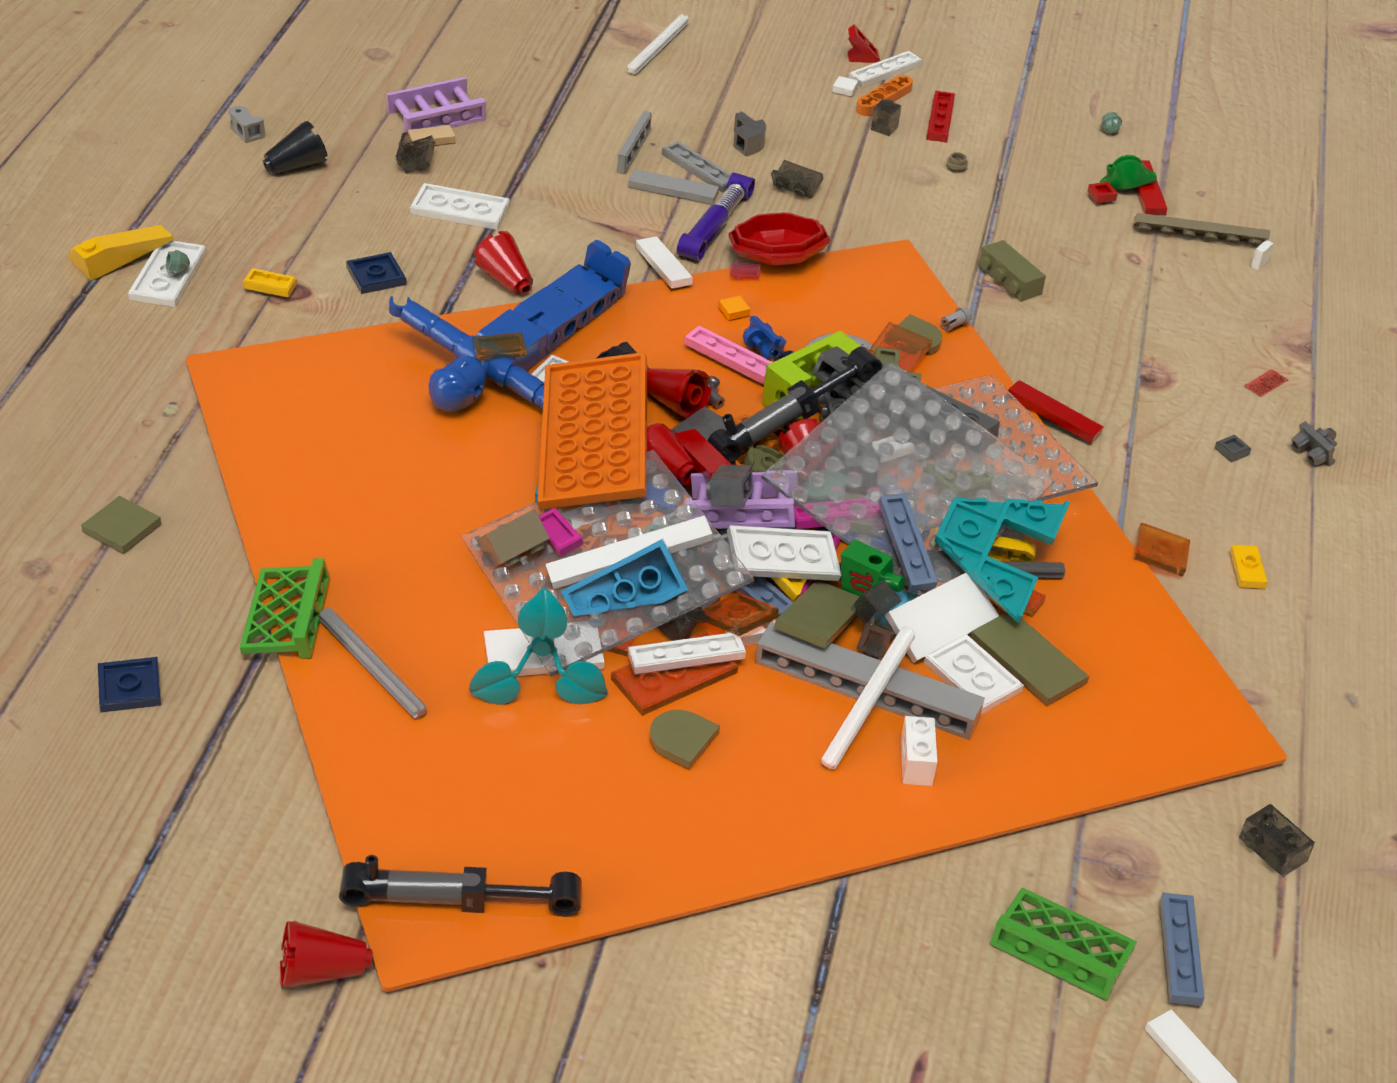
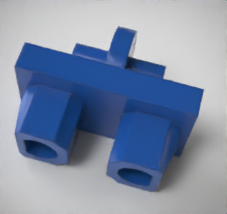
(762, 338)

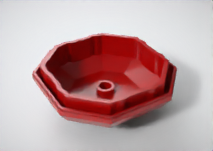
(779, 238)

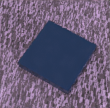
(376, 272)
(129, 684)

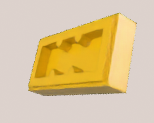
(270, 282)
(1248, 566)

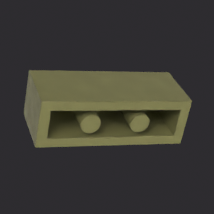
(1012, 270)

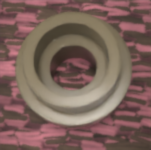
(957, 161)

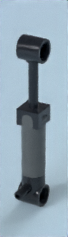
(798, 402)
(368, 883)

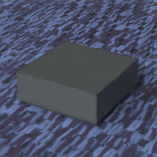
(1232, 448)

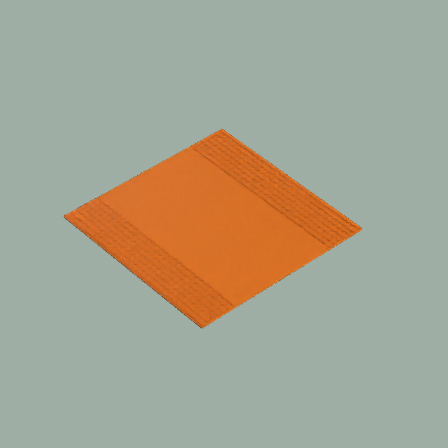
(353, 463)

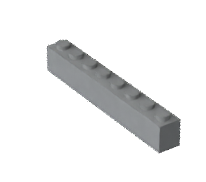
(850, 671)

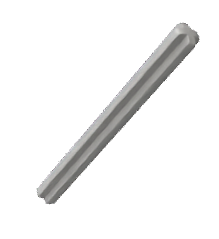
(373, 663)

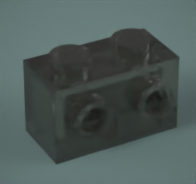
(1276, 840)

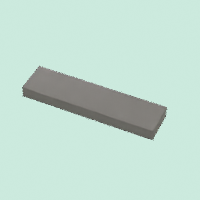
(634, 142)
(697, 165)
(673, 186)

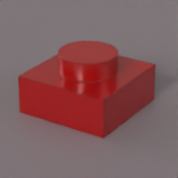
(1102, 192)

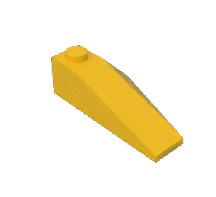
(111, 251)

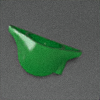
(1128, 173)

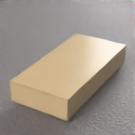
(441, 134)

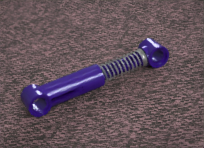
(695, 242)

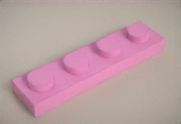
(727, 353)

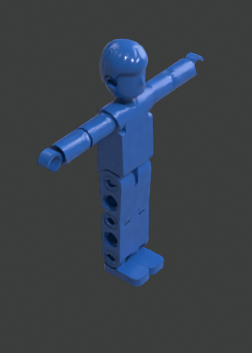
(542, 318)

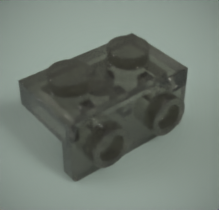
(415, 154)
(797, 179)

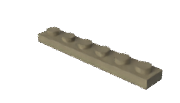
(1192, 227)

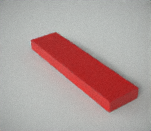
(940, 116)
(1151, 196)
(1056, 411)
(702, 452)

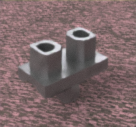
(1318, 441)

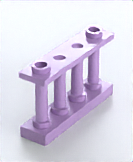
(455, 115)
(755, 512)

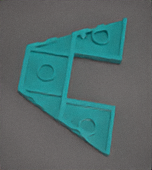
(971, 531)

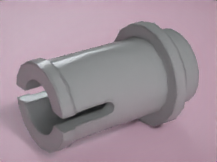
(959, 317)

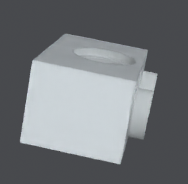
(918, 751)

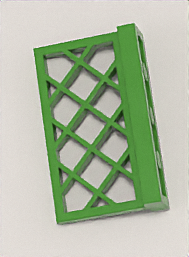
(304, 627)
(1058, 954)

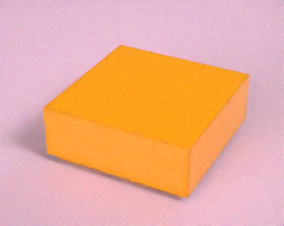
(734, 307)

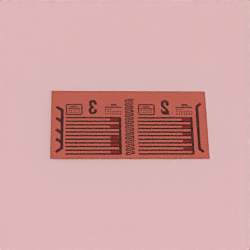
(1266, 382)

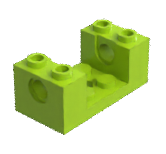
(800, 366)

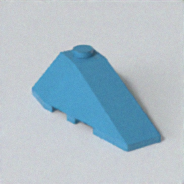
(637, 580)

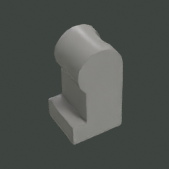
(246, 125)

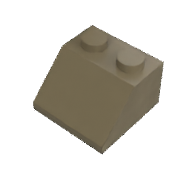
(514, 538)

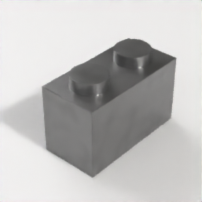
(730, 485)

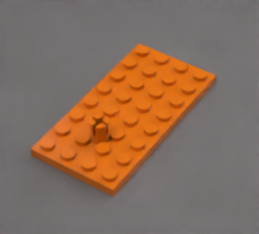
(594, 431)

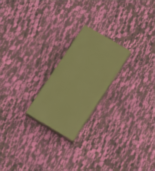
(818, 614)
(1030, 658)

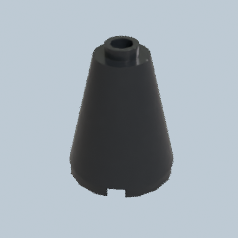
(296, 151)

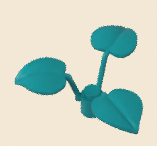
(543, 621)

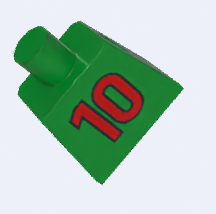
(866, 567)

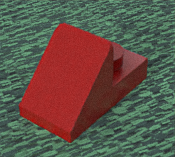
(862, 49)

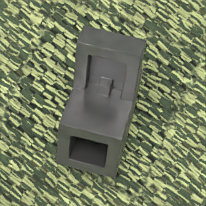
(748, 134)

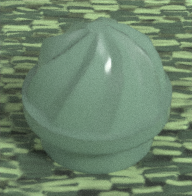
(1111, 122)
(177, 262)

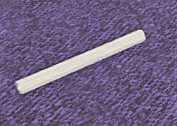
(657, 44)
(868, 698)

